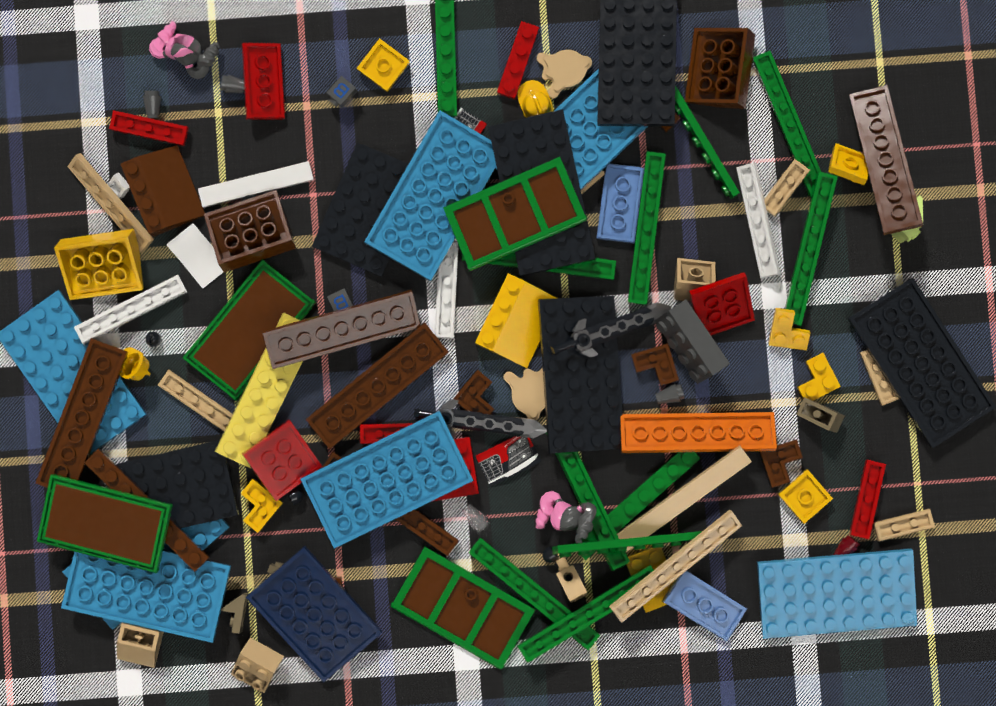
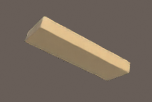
(785, 187)
(881, 386)
(903, 525)

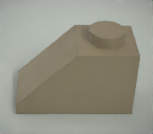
(820, 415)

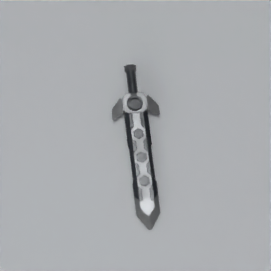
(610, 329)
(485, 422)

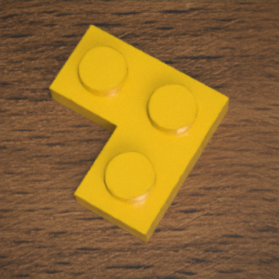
(784, 335)
(823, 381)
(264, 505)

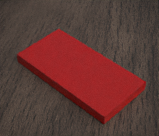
(263, 81)

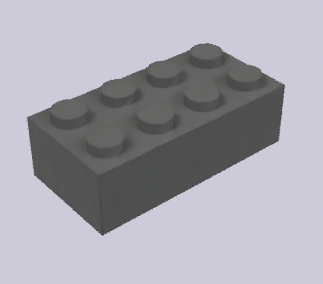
(691, 342)

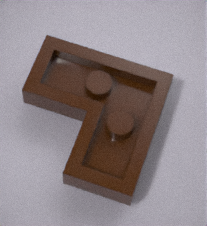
(657, 358)
(470, 394)
(775, 462)

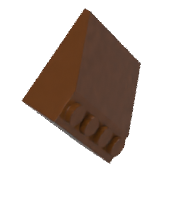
(720, 67)
(163, 190)
(249, 231)

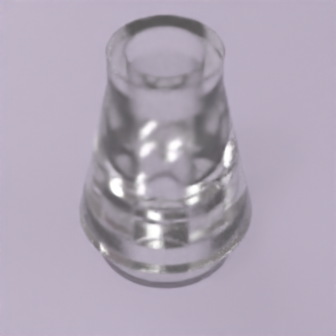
(476, 519)

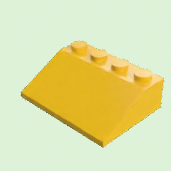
(100, 264)
(513, 321)

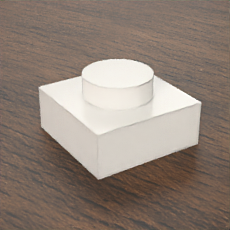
(119, 185)

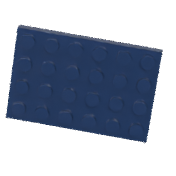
(314, 614)

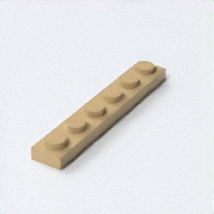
(108, 200)

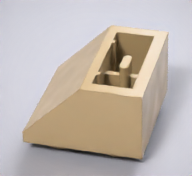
(138, 644)
(256, 665)

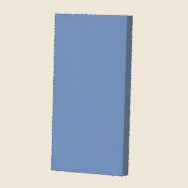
(620, 203)
(704, 605)

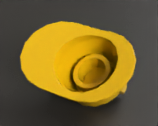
(534, 99)
(135, 365)

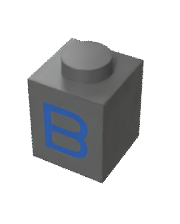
(341, 92)
(340, 300)

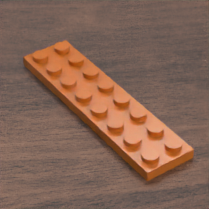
(697, 432)

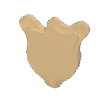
(564, 69)
(527, 392)

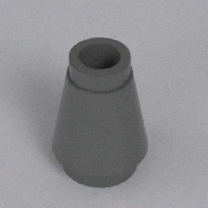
(232, 84)
(152, 103)
(670, 395)

